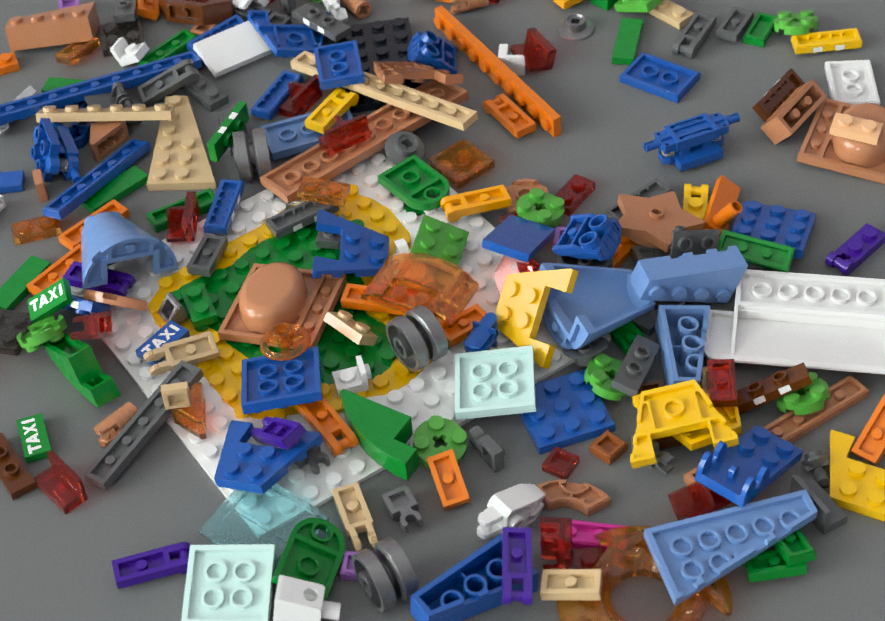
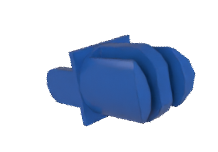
(483, 334)

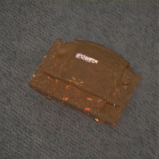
(422, 280)

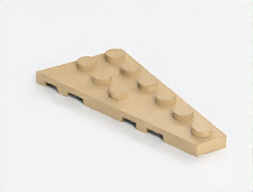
(179, 153)

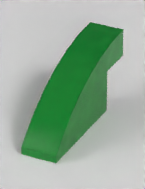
(82, 369)
(381, 433)

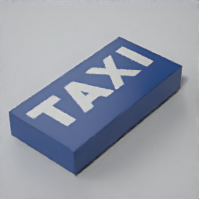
(167, 334)

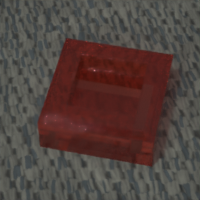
(560, 463)

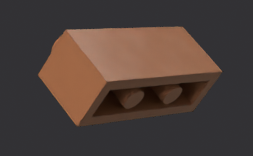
(793, 111)

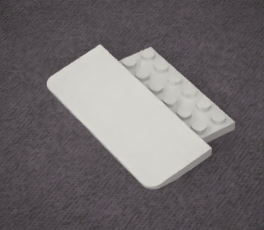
(802, 319)

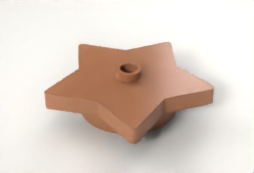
(654, 218)

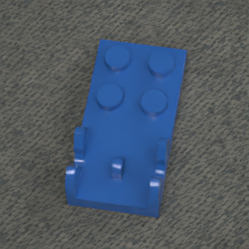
(747, 468)

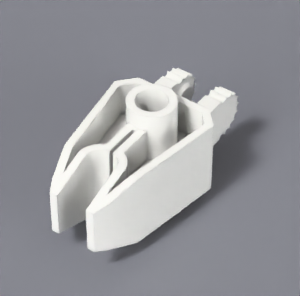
(510, 508)

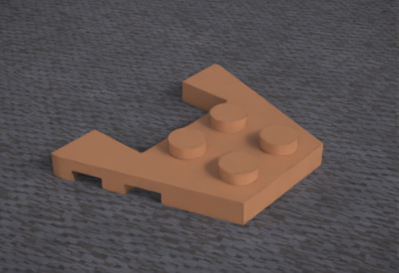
(399, 71)

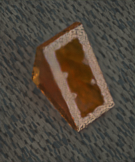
(193, 417)

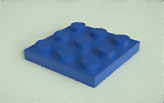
(776, 225)
(281, 384)
(566, 413)

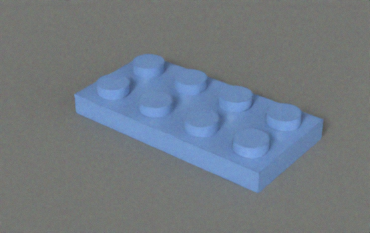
(292, 137)

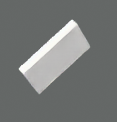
(231, 49)
(851, 81)

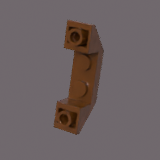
(197, 12)

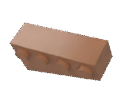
(53, 27)

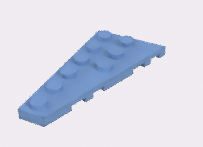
(711, 545)

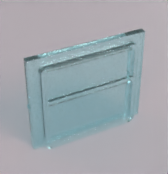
(259, 518)

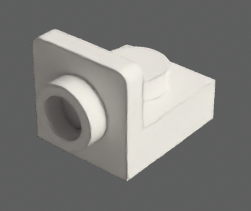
(128, 54)
(354, 378)

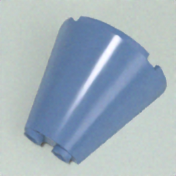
(113, 239)
(598, 305)

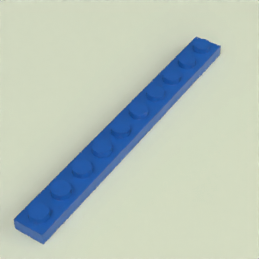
(75, 93)

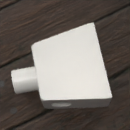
(302, 601)

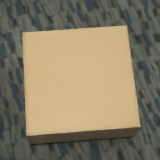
(176, 395)

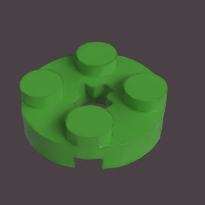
(796, 23)
(549, 206)
(41, 332)
(598, 375)
(805, 399)
(436, 429)

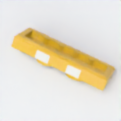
(826, 41)

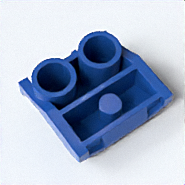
(432, 51)
(590, 237)

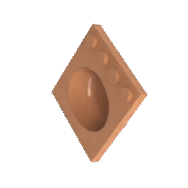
(840, 153)
(281, 295)

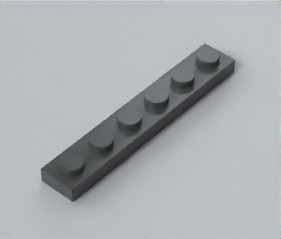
(138, 430)

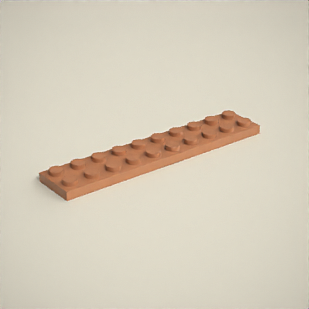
(317, 163)

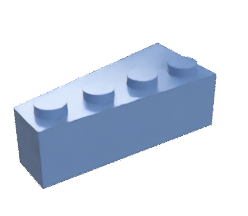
(690, 277)
(682, 340)

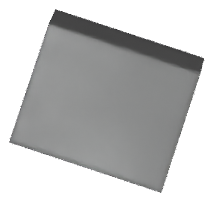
(172, 310)

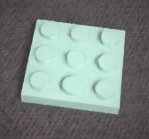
(495, 382)
(229, 582)

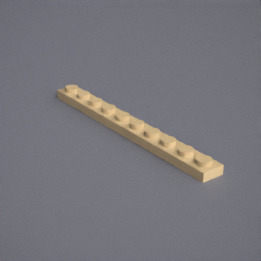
(399, 96)

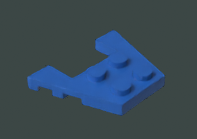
(285, 39)
(360, 248)
(257, 466)

